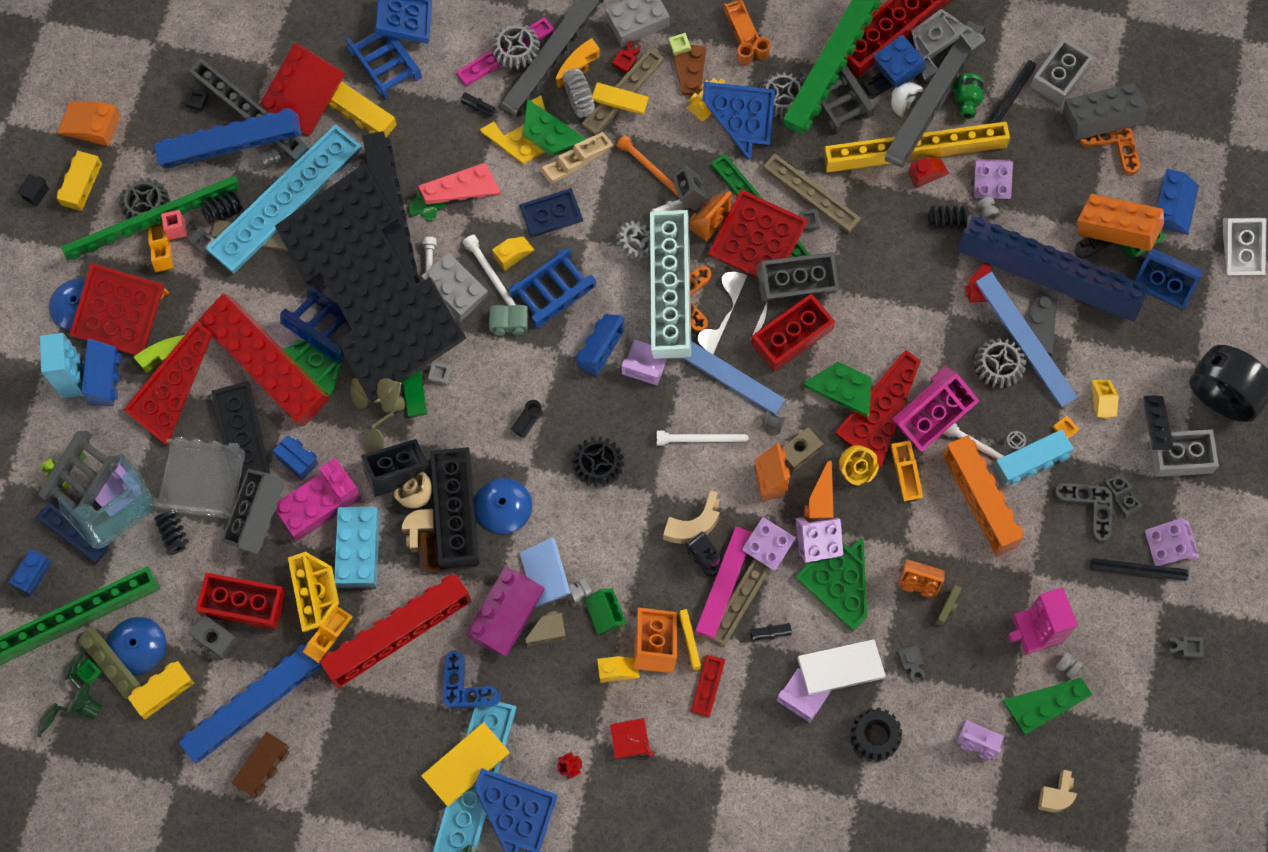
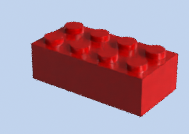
(792, 332)
(241, 601)

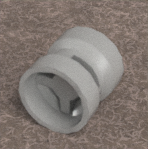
(987, 208)
(1012, 446)
(580, 590)
(1065, 663)

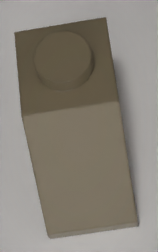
(547, 630)

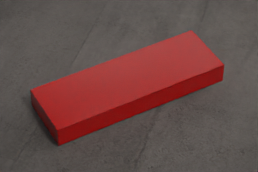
(708, 685)

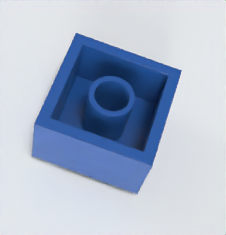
(899, 62)

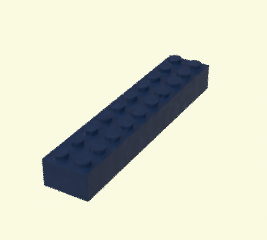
(1053, 268)

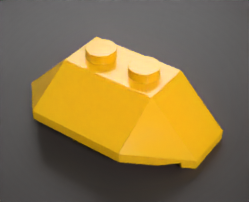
(313, 590)

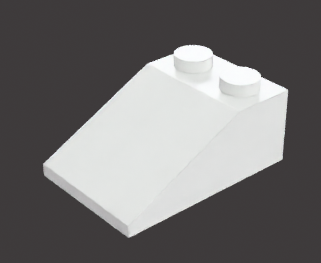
(1245, 245)

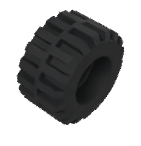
(871, 751)

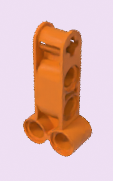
(745, 34)

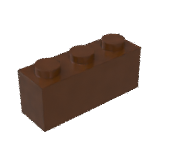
(261, 765)

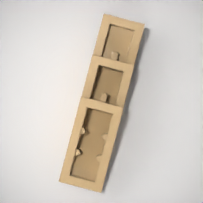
(576, 158)

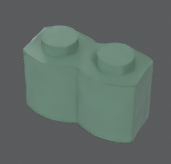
(508, 319)

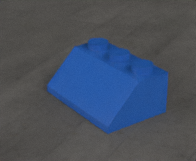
(1177, 199)
(1168, 278)
(600, 343)
(101, 373)

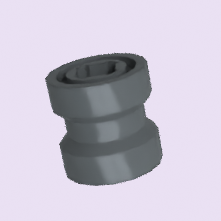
(270, 156)

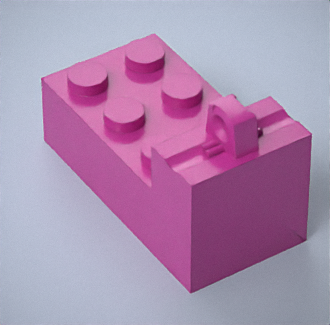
(935, 409)
(317, 500)
(1045, 623)

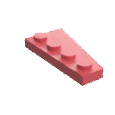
(461, 185)

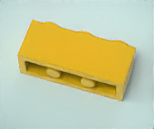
(79, 180)
(160, 689)

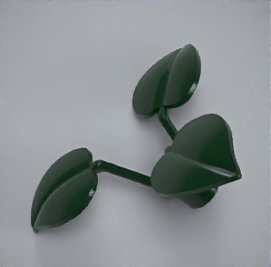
(81, 701)

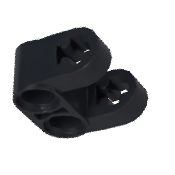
(704, 553)

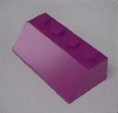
(505, 611)

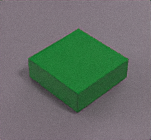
(88, 672)

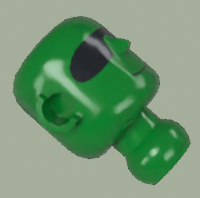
(968, 93)

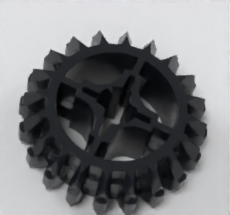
(614, 469)

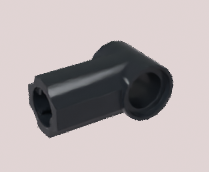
(527, 420)

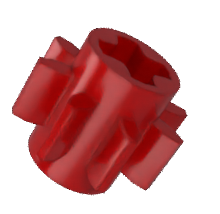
(569, 765)

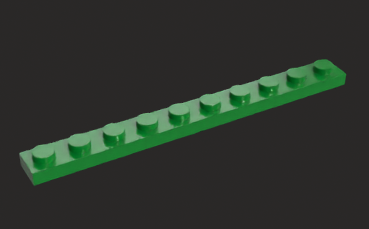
(147, 219)

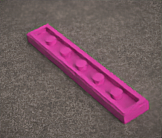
(487, 63)
(723, 584)

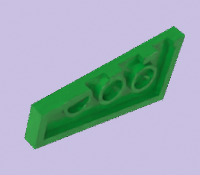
(1043, 705)

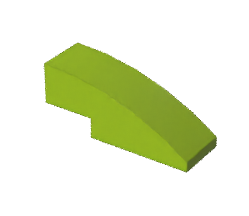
(156, 353)

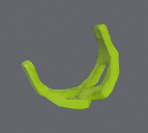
(50, 464)

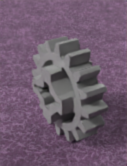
(633, 240)

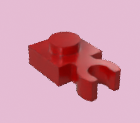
(626, 59)

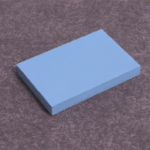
(545, 567)

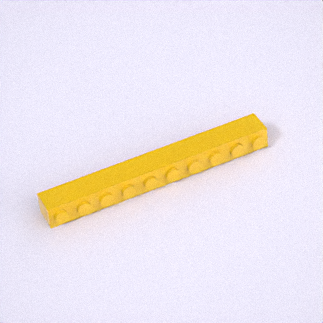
(931, 145)

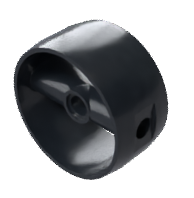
(1231, 383)

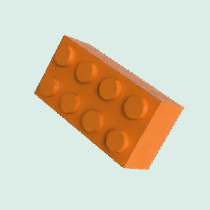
(1120, 222)

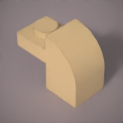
(415, 523)
(1058, 799)

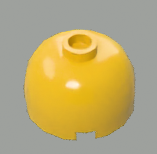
(858, 464)

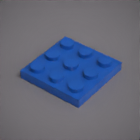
(404, 19)

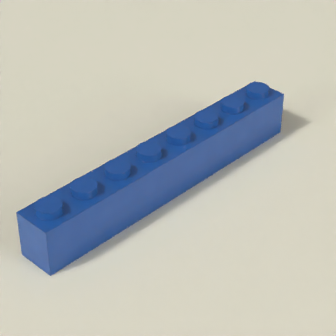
(227, 138)
(249, 705)

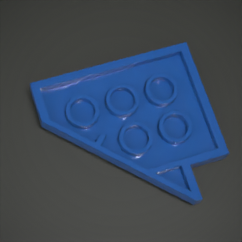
(742, 112)
(515, 810)

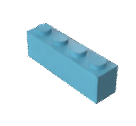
(1033, 458)

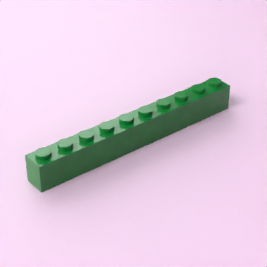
(829, 64)
(77, 614)

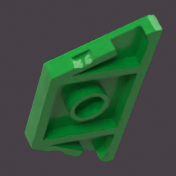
(548, 131)
(315, 364)
(844, 387)

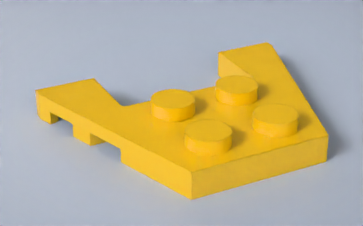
(514, 142)

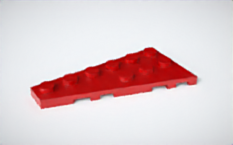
(166, 391)
(886, 402)

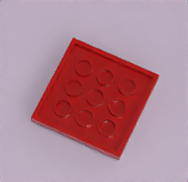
(756, 233)
(117, 309)

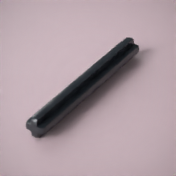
(1013, 92)
(1139, 569)

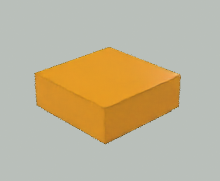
(1067, 426)

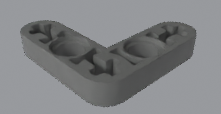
(1098, 504)

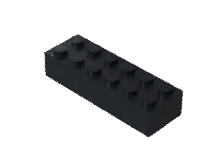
(454, 508)

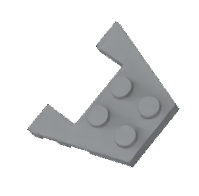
(937, 34)

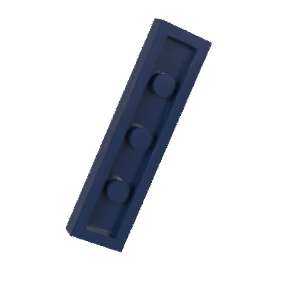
(58, 523)

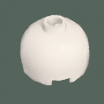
(905, 98)

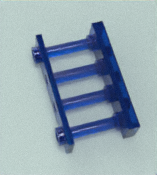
(306, 329)

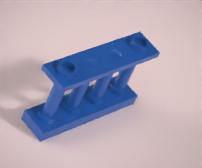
(402, 57)
(555, 305)

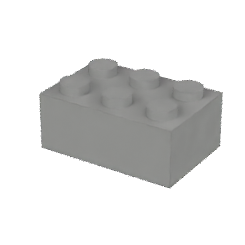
(636, 19)
(1061, 71)
(457, 286)
(1191, 455)

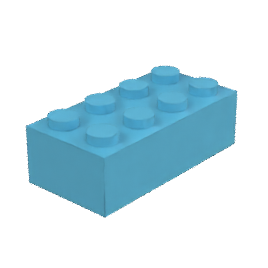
(62, 364)
(357, 547)

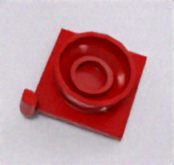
(630, 738)

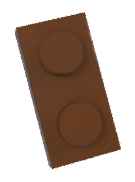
(428, 553)

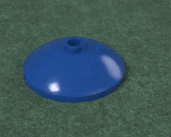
(60, 305)
(506, 517)
(149, 644)

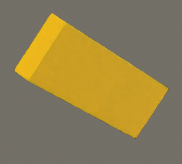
(620, 98)
(689, 639)

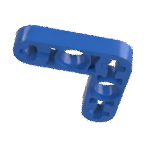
(463, 693)

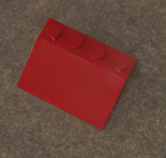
(303, 85)

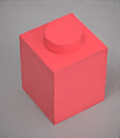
(174, 224)

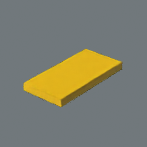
(460, 766)

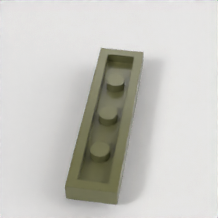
(108, 662)

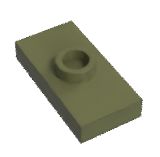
(950, 606)

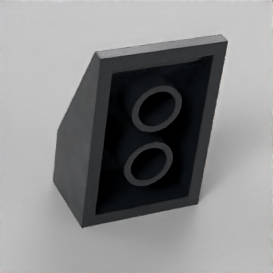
(393, 466)

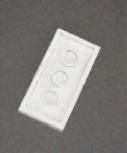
(841, 667)

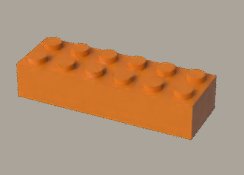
(983, 495)

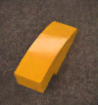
(579, 59)
(160, 248)
(906, 470)
(327, 634)

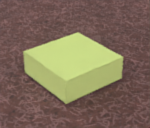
(679, 44)

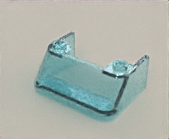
(115, 517)

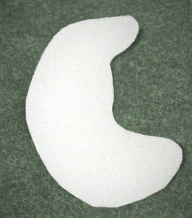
(733, 284)

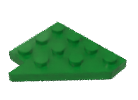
(840, 584)

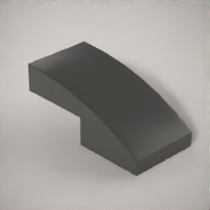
(198, 237)

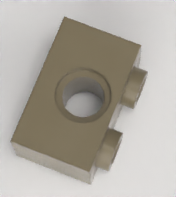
(808, 441)

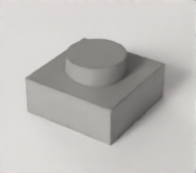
(439, 373)

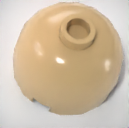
(415, 492)

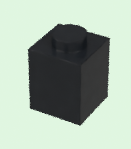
(33, 189)

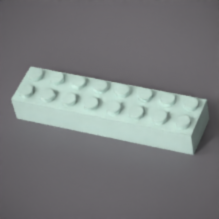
(670, 284)

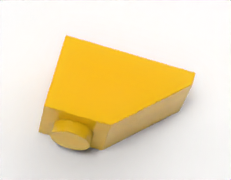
(511, 251)
(1104, 398)
(616, 669)

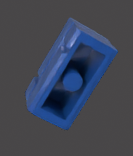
(295, 457)
(30, 572)

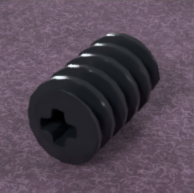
(221, 205)
(947, 216)
(171, 532)

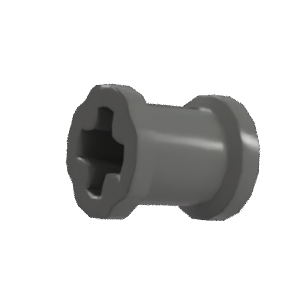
(773, 422)

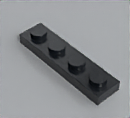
(1157, 423)

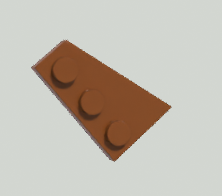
(690, 69)

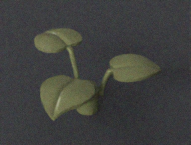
(388, 392)

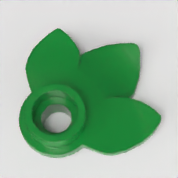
(428, 211)

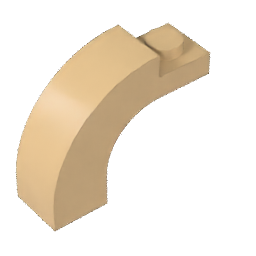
(682, 531)

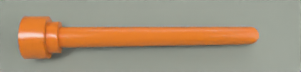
(626, 144)

